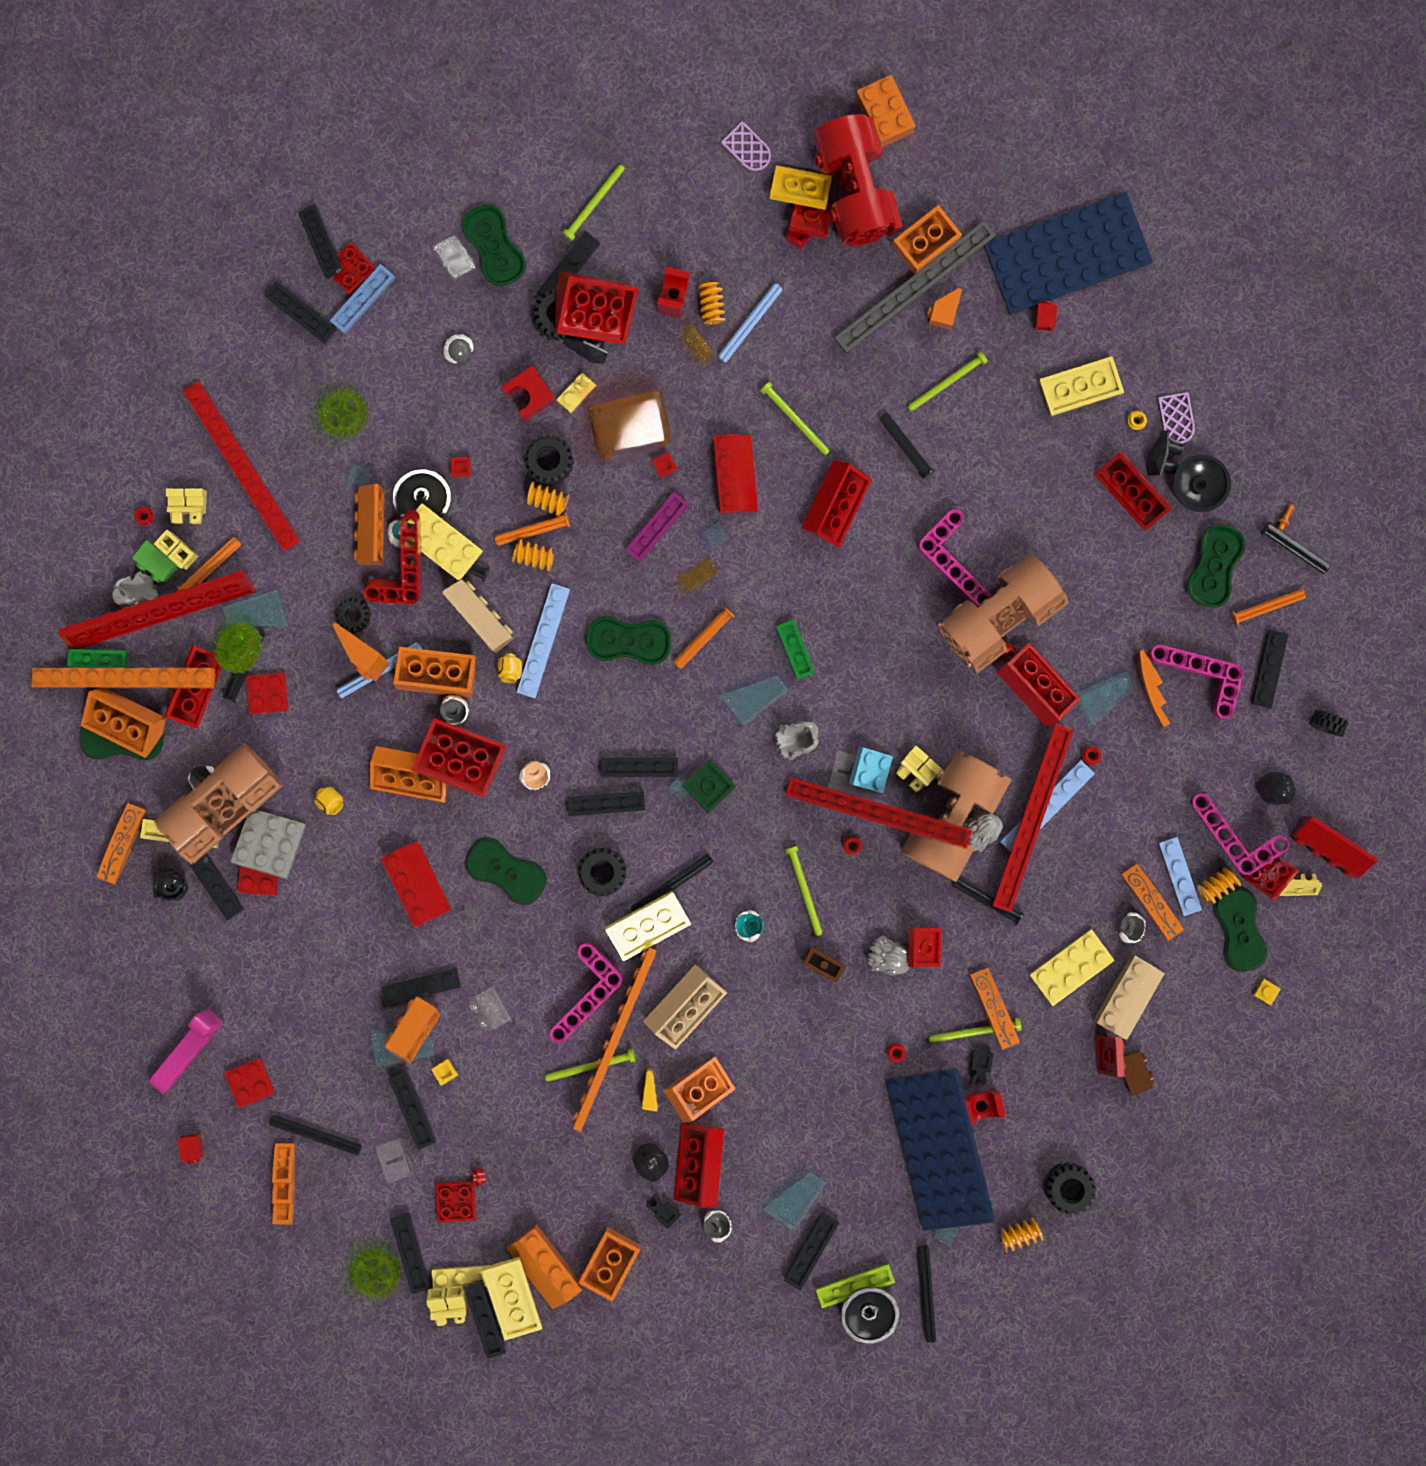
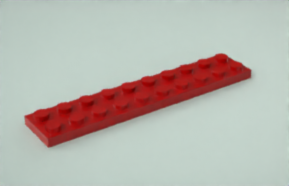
(157, 610)

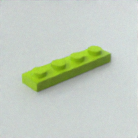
(841, 1289)

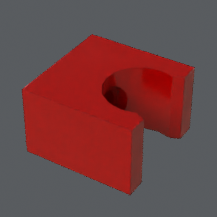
(676, 281)
(531, 383)
(993, 1105)

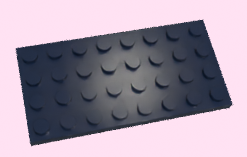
(1068, 253)
(940, 1149)

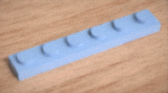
(543, 640)
(1061, 794)

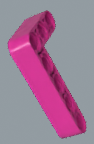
(950, 563)
(1204, 670)
(1232, 839)
(590, 997)
(202, 1029)

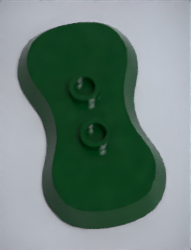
(500, 258)
(1220, 551)
(614, 639)
(99, 748)
(518, 878)
(1243, 944)

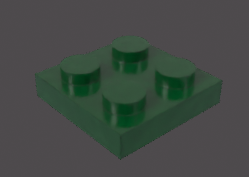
(708, 786)

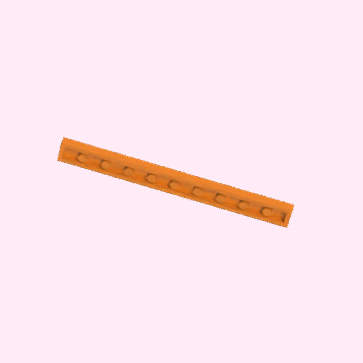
(123, 677)
(610, 1045)

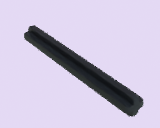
(675, 882)
(314, 1134)
(927, 1293)

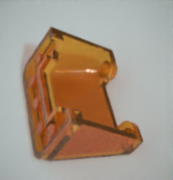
(629, 423)

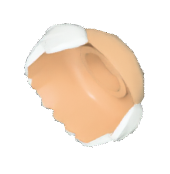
(534, 775)

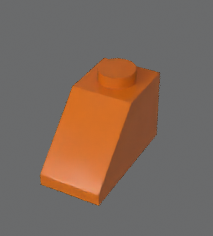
(944, 310)

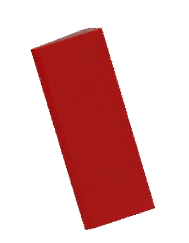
(1133, 491)
(189, 704)

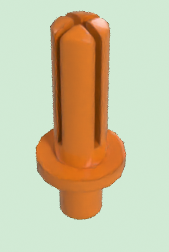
(1284, 520)

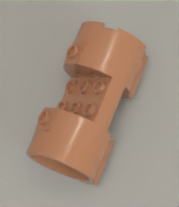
(1026, 593)
(972, 784)
(218, 803)

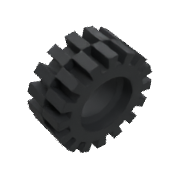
(341, 611)
(1329, 723)

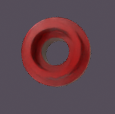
(138, 516)
(1097, 753)
(856, 850)
(900, 1057)
(478, 1176)

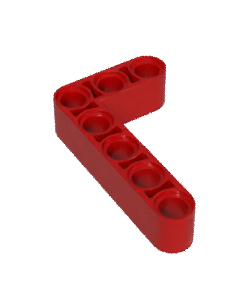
(408, 565)

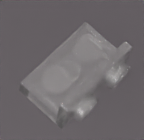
(489, 1010)

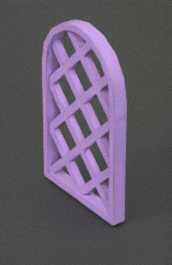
(724, 142)
(1170, 417)

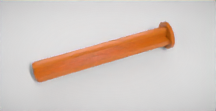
(532, 530)
(212, 564)
(1267, 606)
(693, 648)

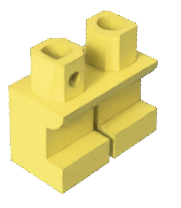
(186, 502)
(176, 550)
(912, 762)
(447, 1305)

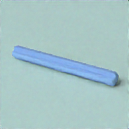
(750, 322)
(360, 681)

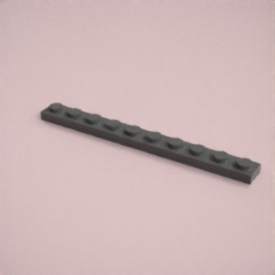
(915, 287)

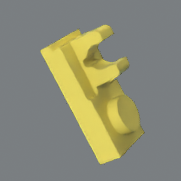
(576, 393)
(1302, 886)

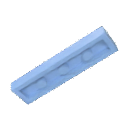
(1180, 876)

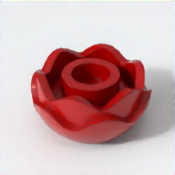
(1010, 652)

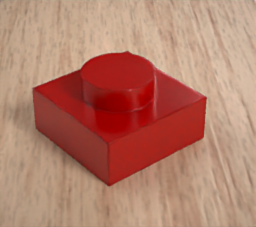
(798, 239)
(664, 465)
(460, 467)

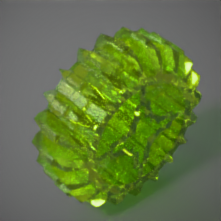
(343, 405)
(238, 647)
(381, 1276)

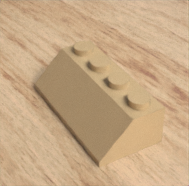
(478, 615)
(1128, 996)
(685, 1007)

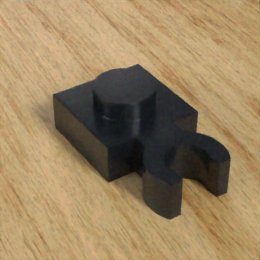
(981, 1063)
(665, 1213)

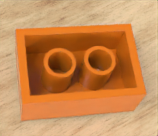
(888, 109)
(926, 239)
(412, 1030)
(609, 1264)

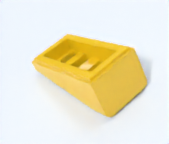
(649, 1096)

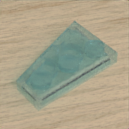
(258, 611)
(1102, 697)
(755, 698)
(384, 1058)
(796, 1200)

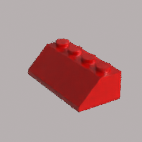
(735, 474)
(836, 503)
(1038, 685)
(1332, 846)
(416, 883)
(699, 1165)

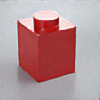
(1045, 316)
(191, 1148)

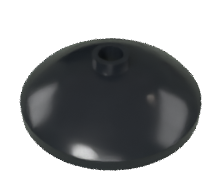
(1213, 478)
(435, 488)
(872, 1325)

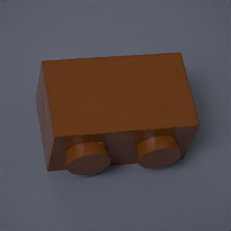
(823, 964)
(1135, 1074)

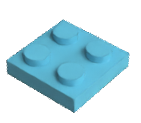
(870, 770)

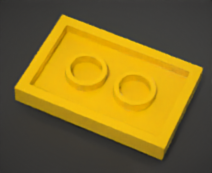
(800, 187)

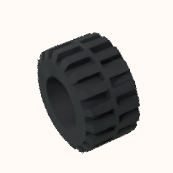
(540, 317)
(537, 448)
(590, 884)
(1076, 1203)

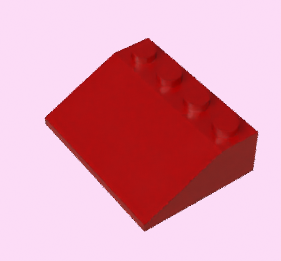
(594, 307)
(459, 758)

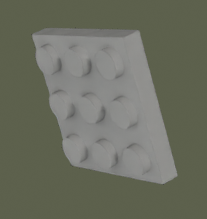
(268, 843)

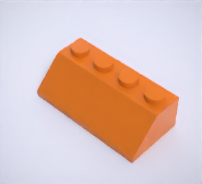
(370, 525)
(435, 672)
(122, 721)
(393, 773)
(545, 1267)

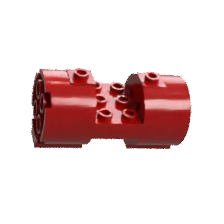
(846, 149)

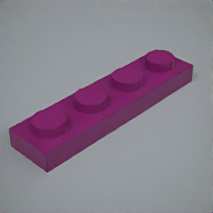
(656, 527)

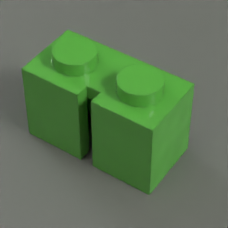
(155, 561)

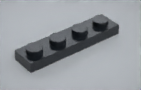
(320, 241)
(572, 261)
(300, 312)
(1270, 669)
(639, 767)
(606, 803)
(216, 887)
(421, 986)
(412, 1110)
(811, 1251)
(410, 1253)
(484, 1318)

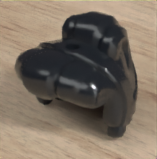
(1277, 788)
(163, 882)
(650, 1162)

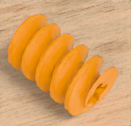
(710, 303)
(547, 499)
(533, 555)
(1218, 885)
(1020, 1234)

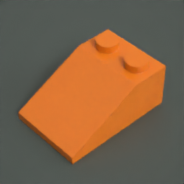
(367, 660)
(699, 1090)

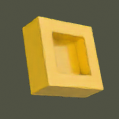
(1266, 991)
(444, 1072)

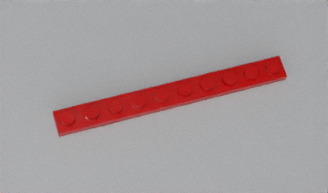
(241, 466)
(879, 813)
(1032, 817)

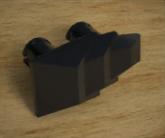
(591, 352)
(1158, 459)

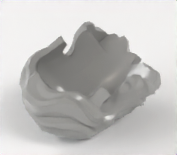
(131, 592)
(796, 739)
(985, 829)
(888, 956)

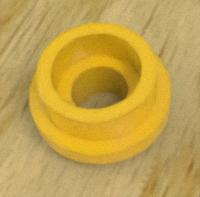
(1142, 417)

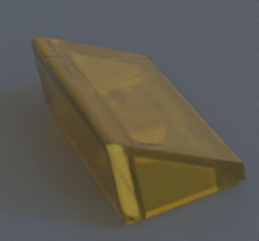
(697, 345)
(698, 575)

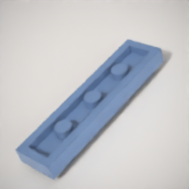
(362, 299)

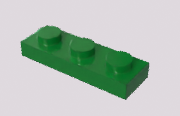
(795, 649)
(96, 658)

